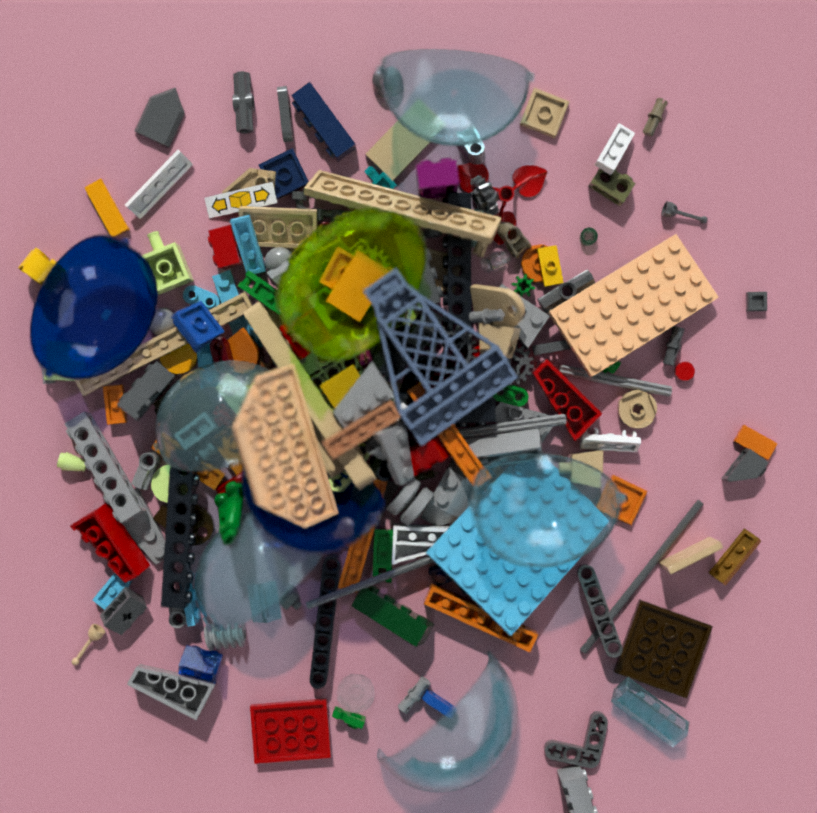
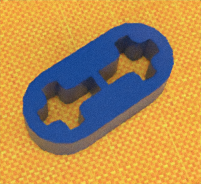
(437, 702)

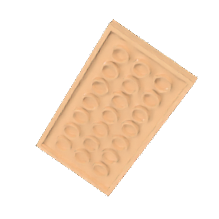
(633, 305)

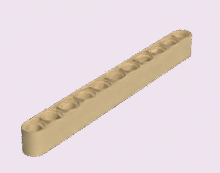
(316, 404)

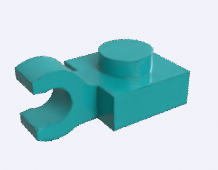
(381, 180)

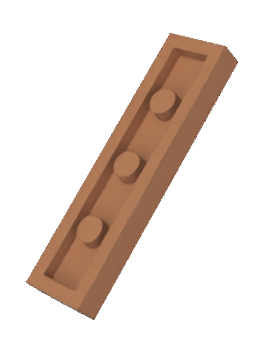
(361, 429)

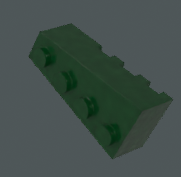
(393, 616)

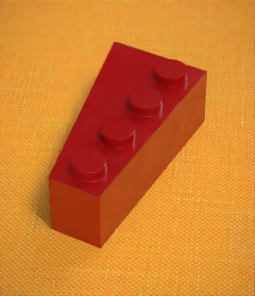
(566, 399)

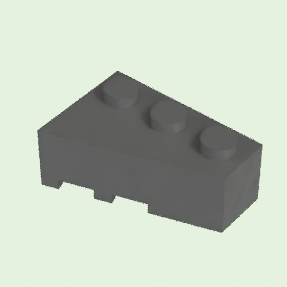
(146, 390)

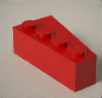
(112, 542)

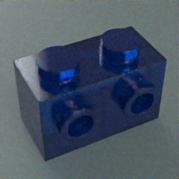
(200, 664)

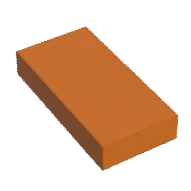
(755, 441)

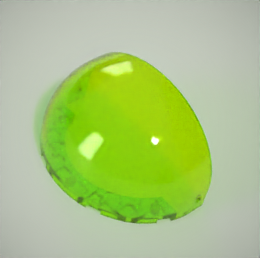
(301, 298)

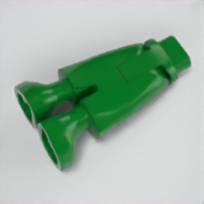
(230, 511)

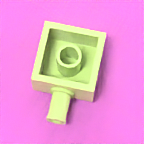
(167, 264)

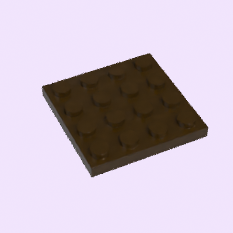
(663, 648)

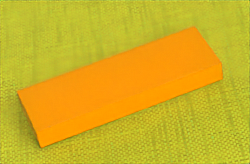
(107, 208)

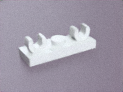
(610, 441)

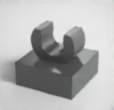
(291, 599)

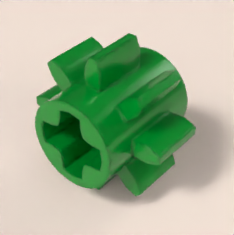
(527, 283)

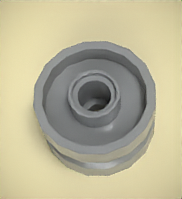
(410, 501)

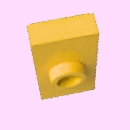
(550, 266)

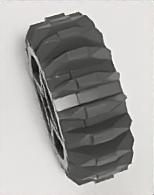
(464, 341)

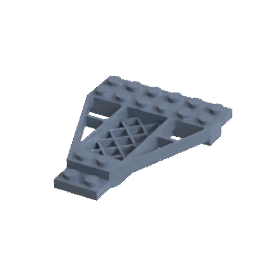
(460, 391)

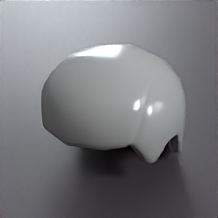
(276, 257)
(162, 321)

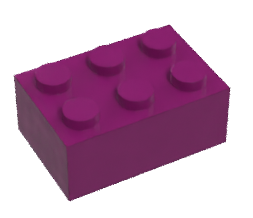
(437, 178)

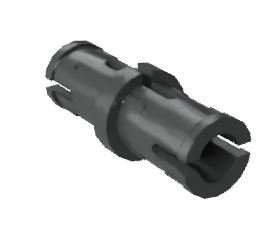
(673, 345)

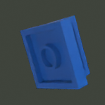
(197, 325)

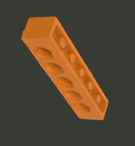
(474, 615)

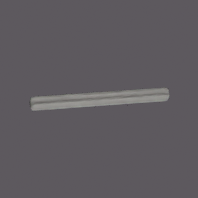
(617, 381)
(513, 426)

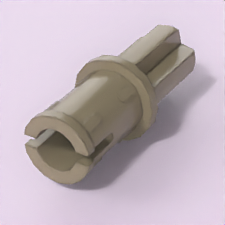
(654, 117)

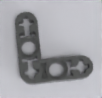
(587, 748)

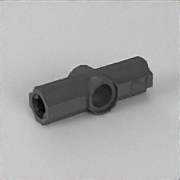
(243, 102)
(556, 297)

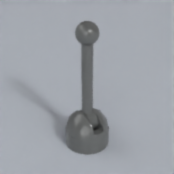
(670, 210)

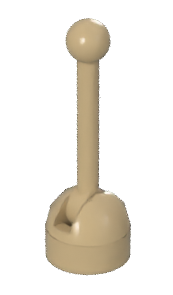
(94, 633)

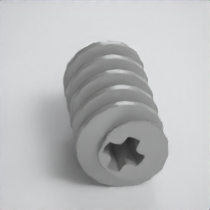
(225, 638)

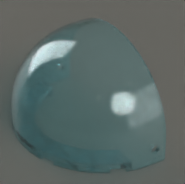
(465, 741)

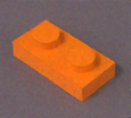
(114, 413)

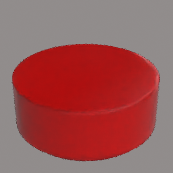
(684, 371)

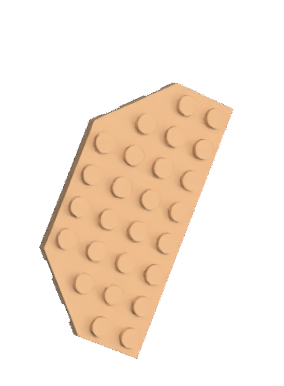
(282, 450)

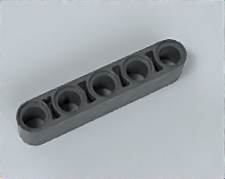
(605, 618)

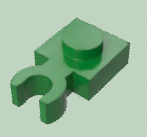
(353, 720)

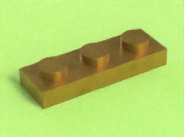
(735, 556)

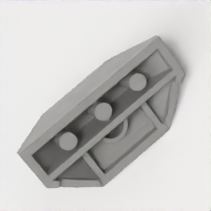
(449, 498)

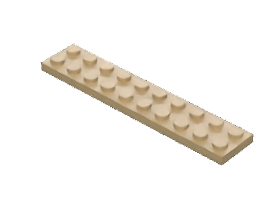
(421, 210)

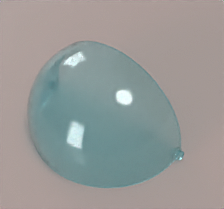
(453, 93)
(199, 416)
(543, 508)
(247, 575)

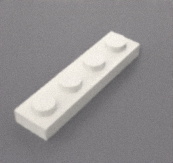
(158, 184)

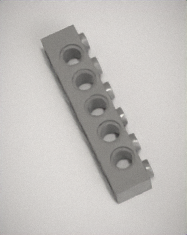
(105, 455)

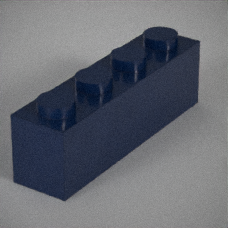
(323, 121)

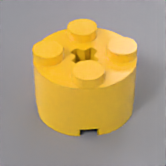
(37, 265)

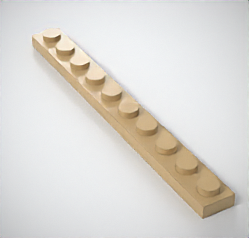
(163, 345)

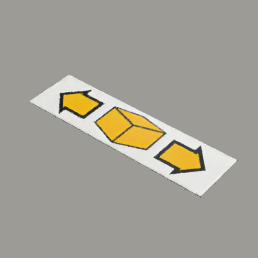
(231, 201)

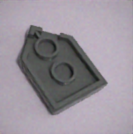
(161, 117)

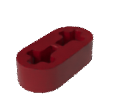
(221, 354)

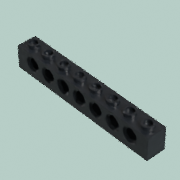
(463, 262)
(170, 597)

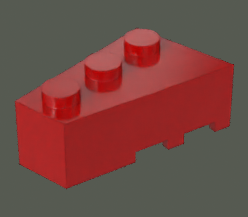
(427, 455)

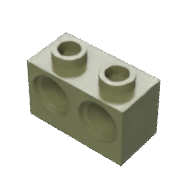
(609, 189)

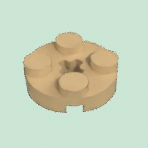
(642, 399)

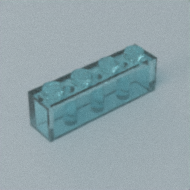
(650, 712)

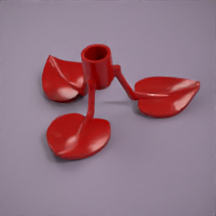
(528, 180)

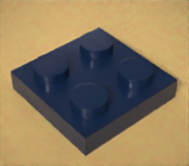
(289, 173)

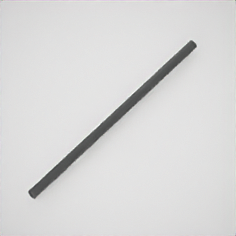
(645, 572)
(369, 582)

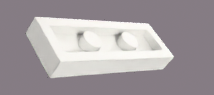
(614, 149)

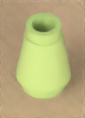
(70, 462)

